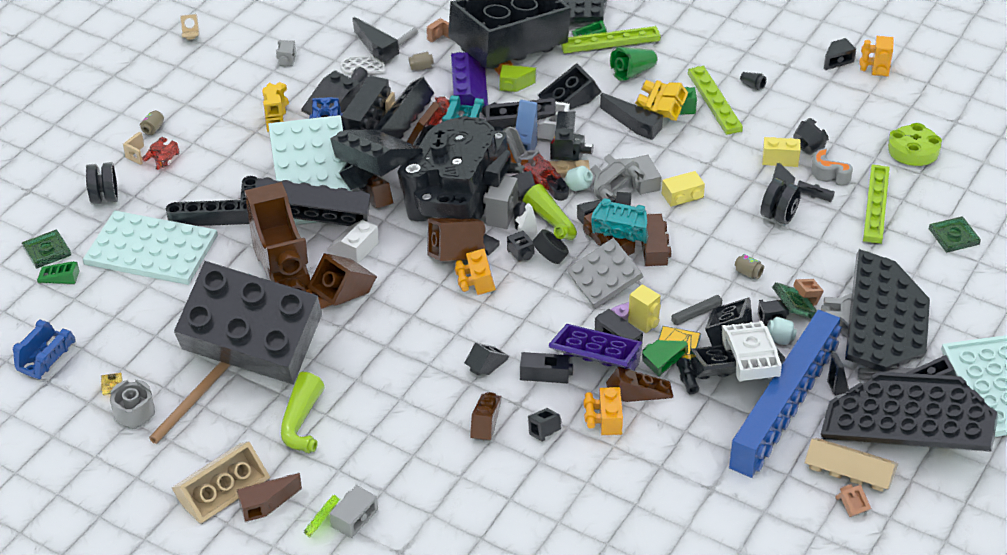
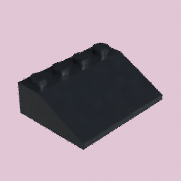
(372, 150)
(715, 361)

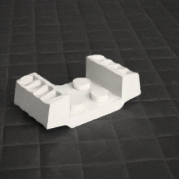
(753, 350)

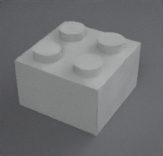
(501, 202)

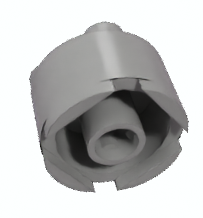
(132, 403)

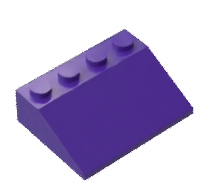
(597, 346)

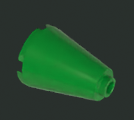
(631, 62)

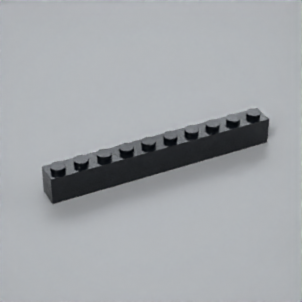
(394, 123)

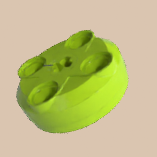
(914, 145)

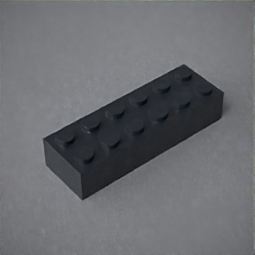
(324, 203)

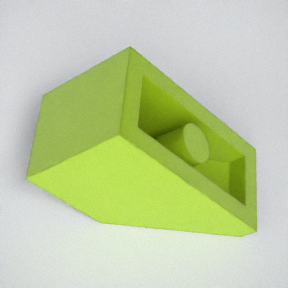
(516, 77)

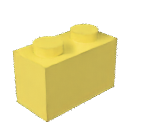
(781, 151)
(683, 188)
(644, 308)

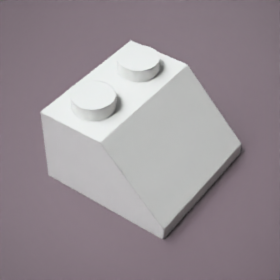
(355, 241)

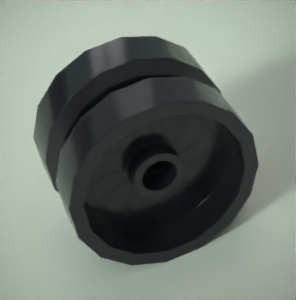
(100, 183)
(781, 201)

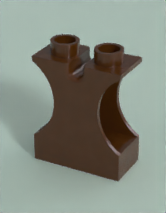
(276, 236)

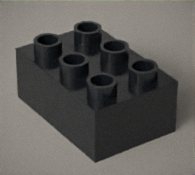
(508, 28)
(248, 322)

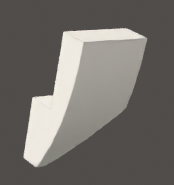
(527, 222)

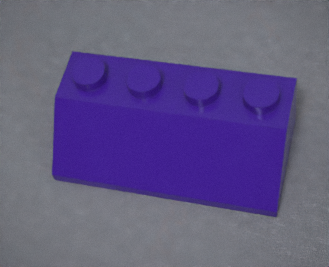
(468, 79)

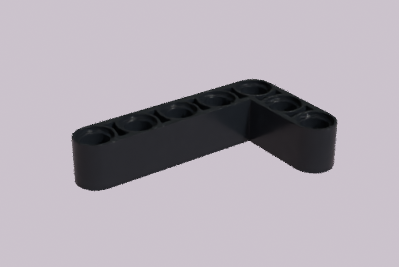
(213, 212)

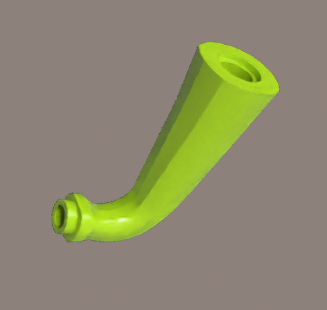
(549, 210)
(303, 396)

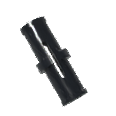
(816, 191)
(687, 376)

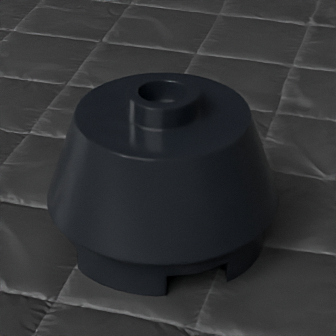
(810, 136)

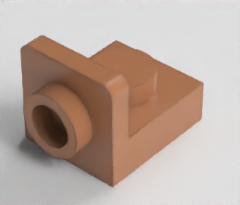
(437, 29)
(809, 289)
(853, 500)

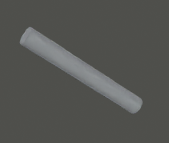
(407, 36)

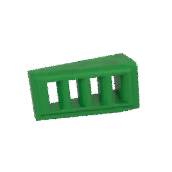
(594, 28)
(64, 273)

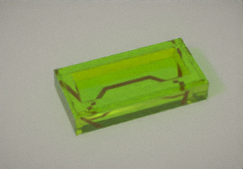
(321, 515)

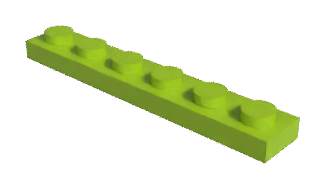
(611, 39)
(715, 100)
(876, 204)

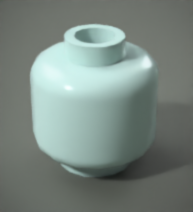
(579, 178)
(781, 330)

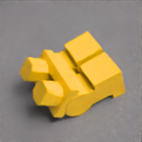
(663, 98)
(274, 102)

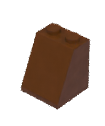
(454, 238)
(340, 279)

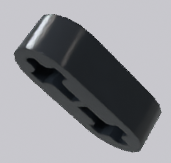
(439, 142)
(560, 185)

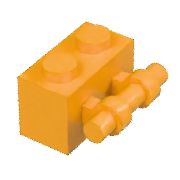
(881, 58)
(480, 273)
(610, 411)

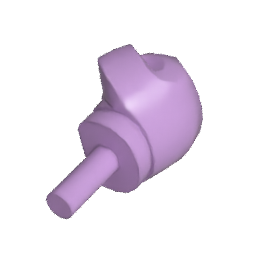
(622, 310)

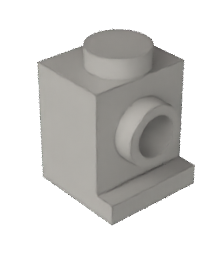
(286, 52)

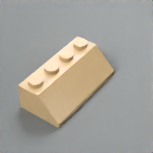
(851, 463)
(217, 482)

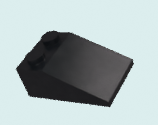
(334, 86)
(572, 87)
(728, 314)

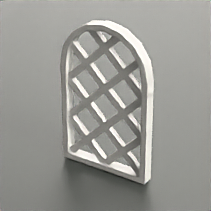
(376, 69)

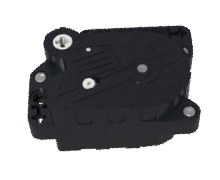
(455, 181)

